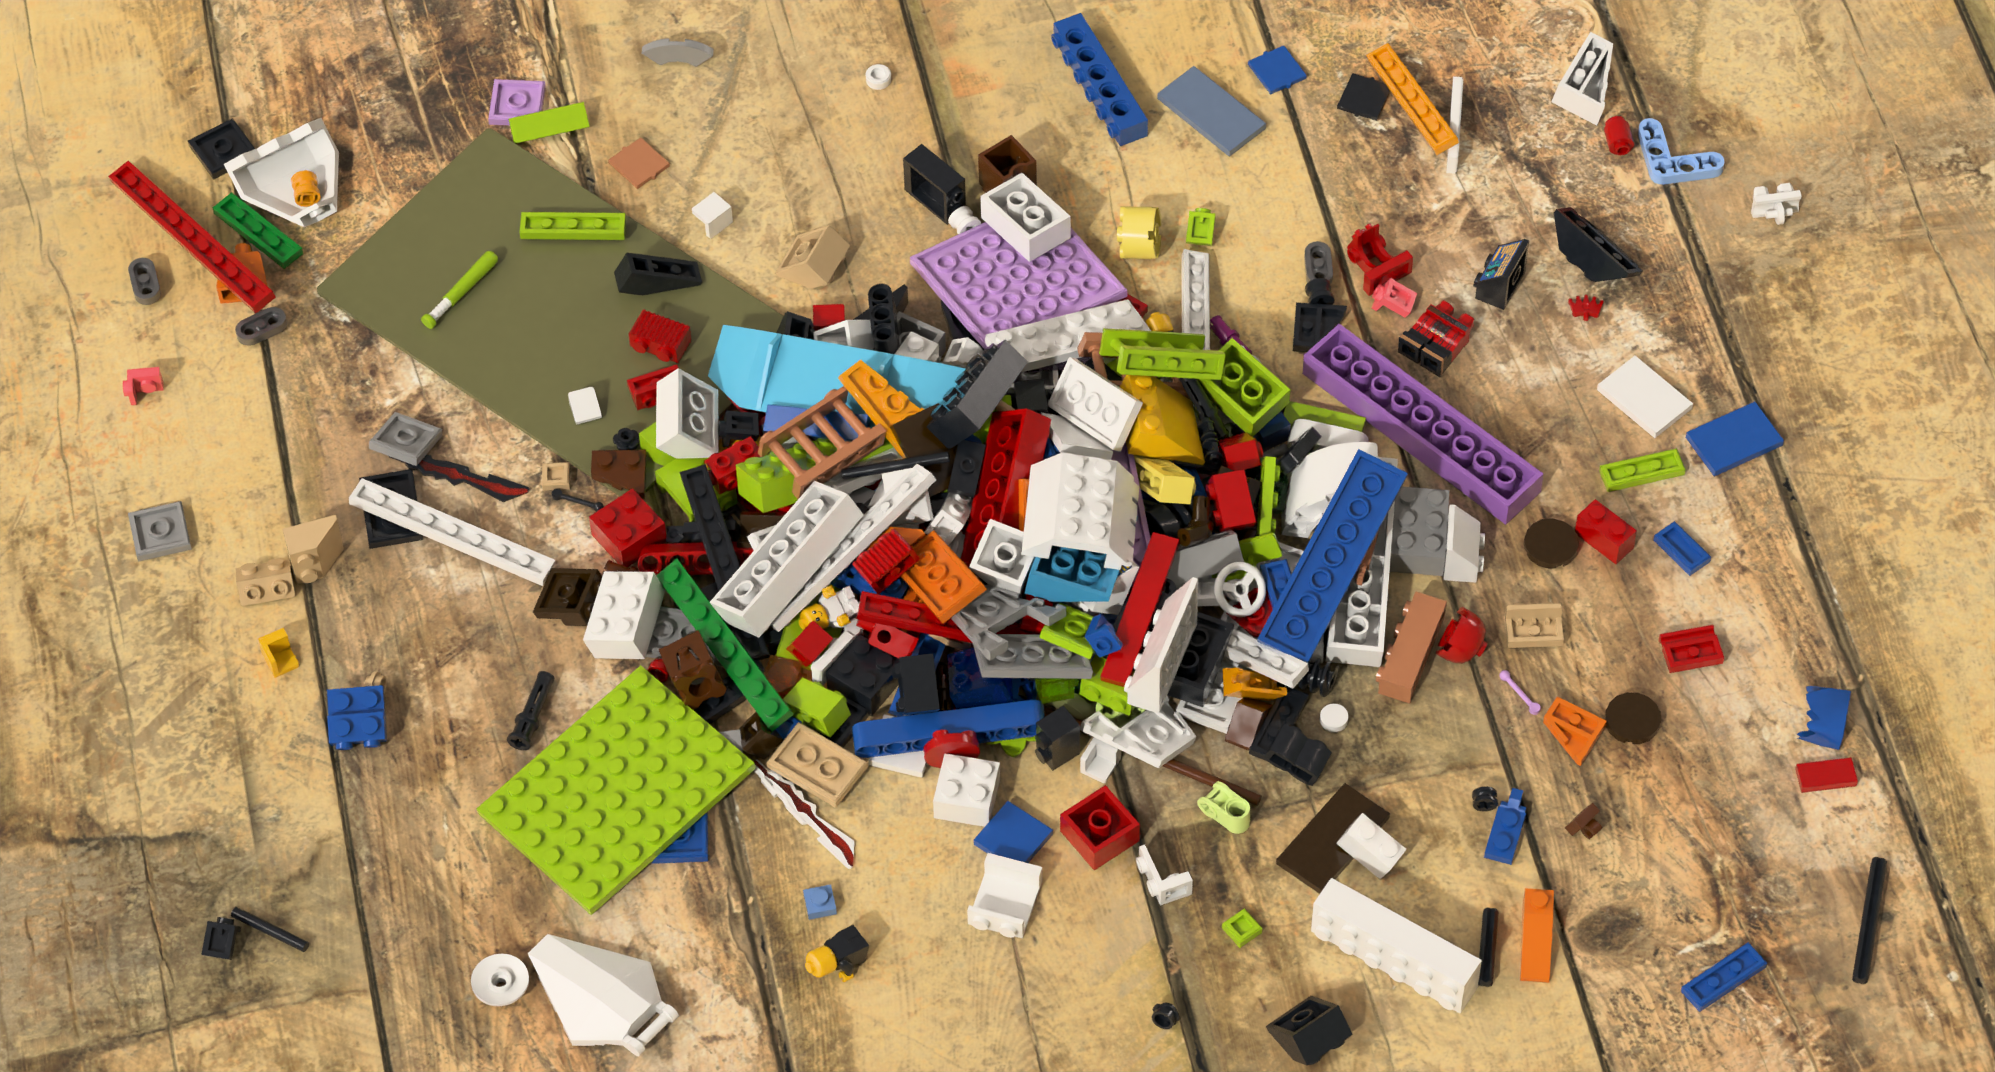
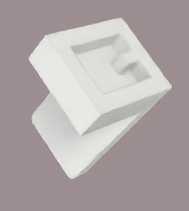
(951, 517)
(1167, 890)

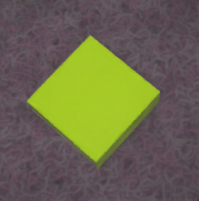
(1242, 928)

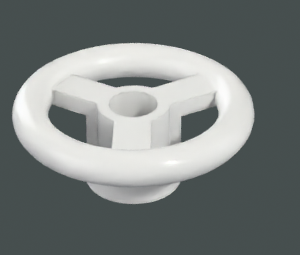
(1230, 593)

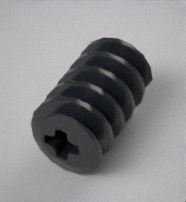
(1319, 678)

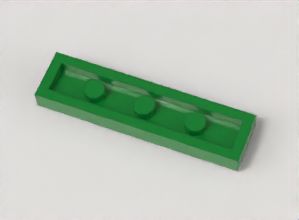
(257, 230)

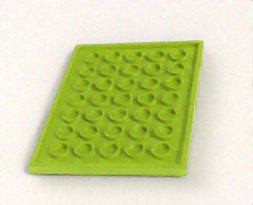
(616, 789)

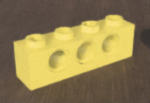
(1164, 480)

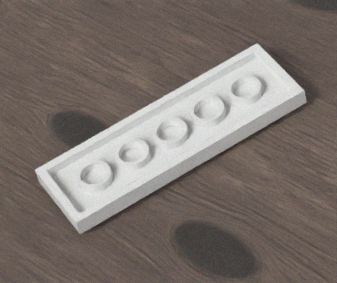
(1058, 337)

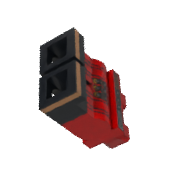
(1436, 337)

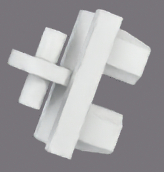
(1775, 205)

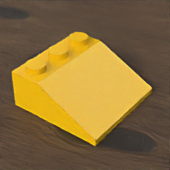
(1164, 424)

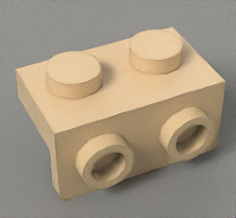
(265, 581)
(1534, 625)

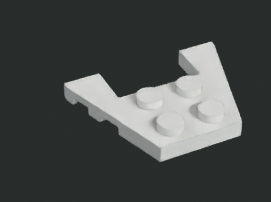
(1148, 737)

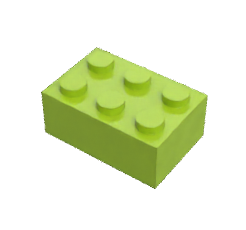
(1246, 390)

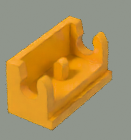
(1250, 685)

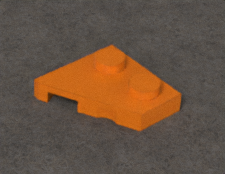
(1574, 728)

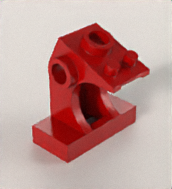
(1371, 244)

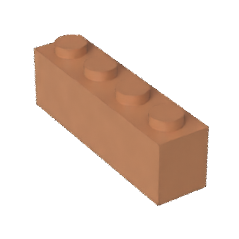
(1412, 647)

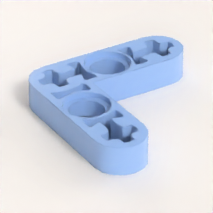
(1666, 162)

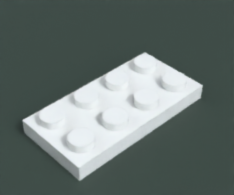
(1095, 404)

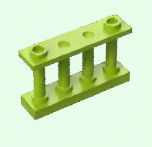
(1162, 354)

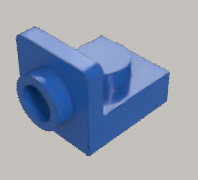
(1102, 636)

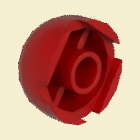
(1463, 638)

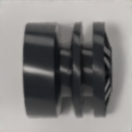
(1168, 518)

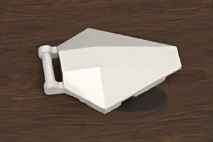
(600, 993)

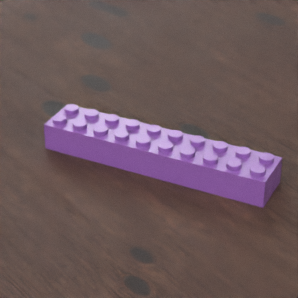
(1422, 424)

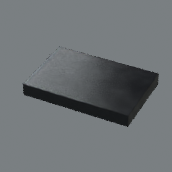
(381, 531)

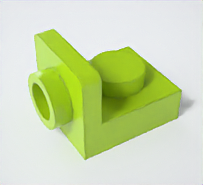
(1200, 227)

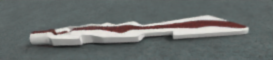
(805, 812)

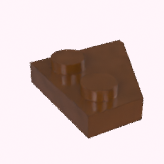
(620, 469)

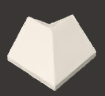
(917, 513)

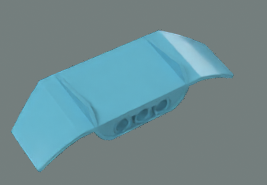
(798, 372)

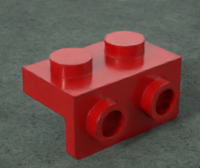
(644, 387)

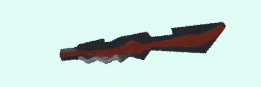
(455, 474)

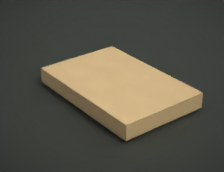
(817, 764)

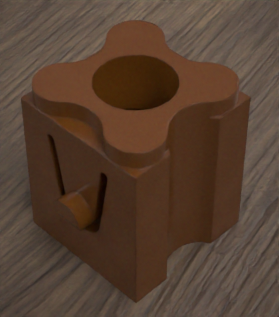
(1003, 162)
(696, 678)

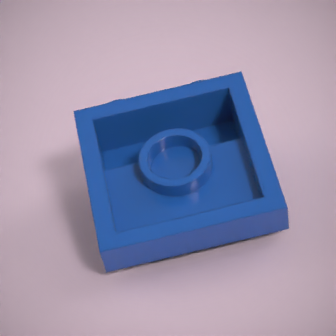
(356, 717)

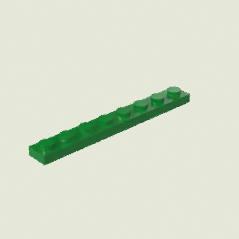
(725, 645)

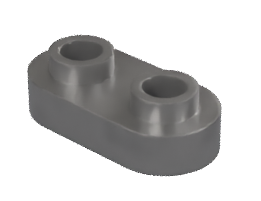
(1321, 266)
(144, 283)
(260, 326)

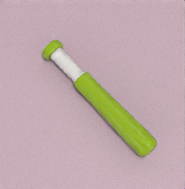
(468, 280)

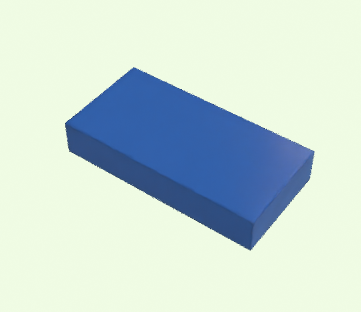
(1682, 548)

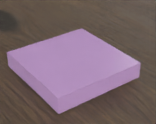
(515, 99)

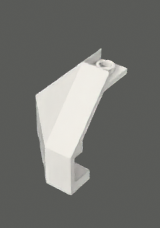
(266, 173)

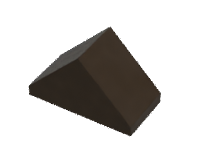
(758, 738)

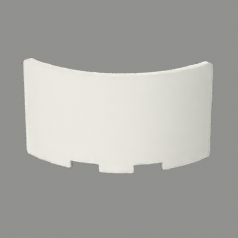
(1314, 484)

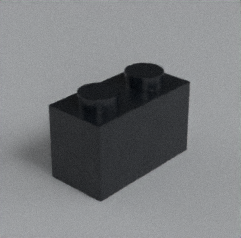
(1057, 738)

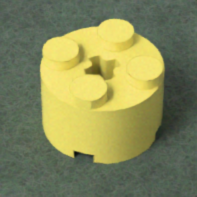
(1139, 232)

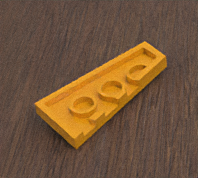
(878, 399)

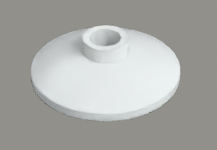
(499, 969)

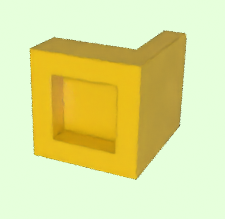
(278, 653)

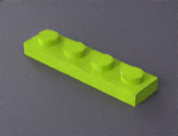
(572, 226)

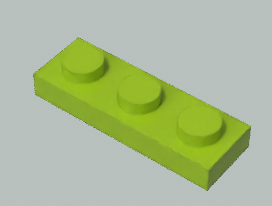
(1267, 497)

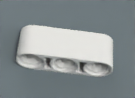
(1330, 434)

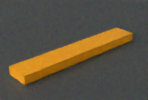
(1412, 99)

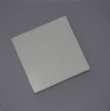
(405, 438)
(159, 531)

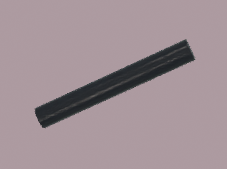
(270, 929)

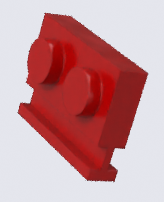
(1691, 649)

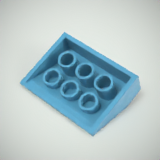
(1071, 576)

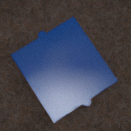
(1277, 69)

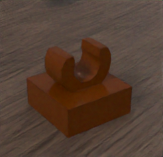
(1585, 822)

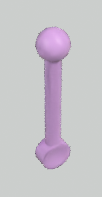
(1534, 708)

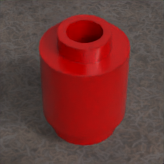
(1618, 135)

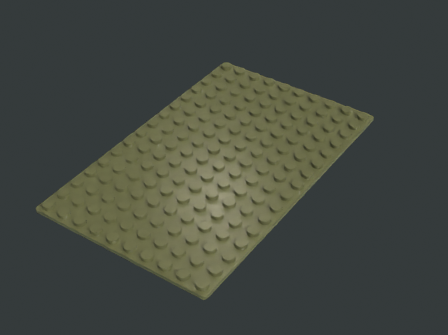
(543, 313)

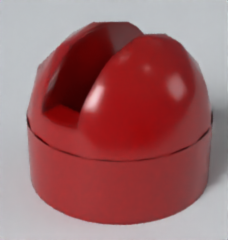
(661, 675)

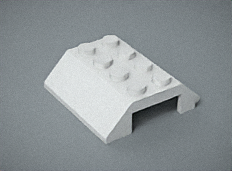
(1082, 507)

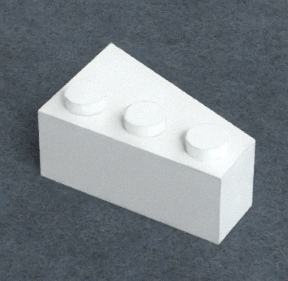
(1585, 81)

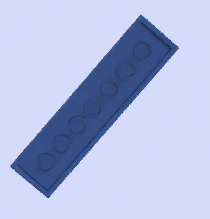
(1332, 556)

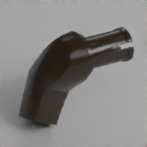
(1200, 526)

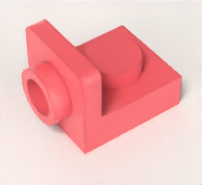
(1395, 297)
(142, 380)

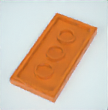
(941, 578)

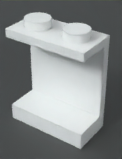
(1005, 896)

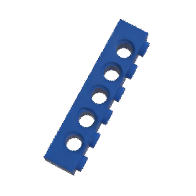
(1099, 79)

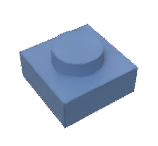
(819, 902)

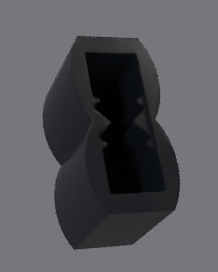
(1298, 754)

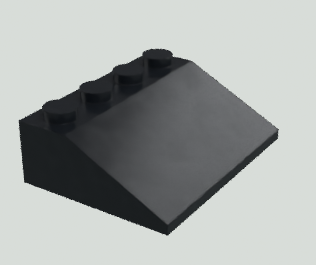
(1201, 659)

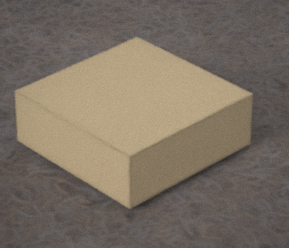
(555, 476)

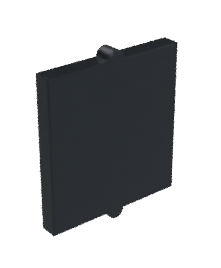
(1364, 97)

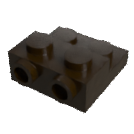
(568, 595)

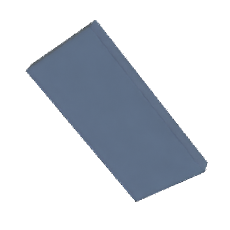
(1211, 111)

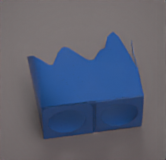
(1828, 716)

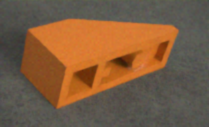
(1536, 935)

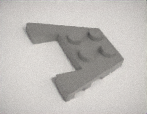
(995, 611)

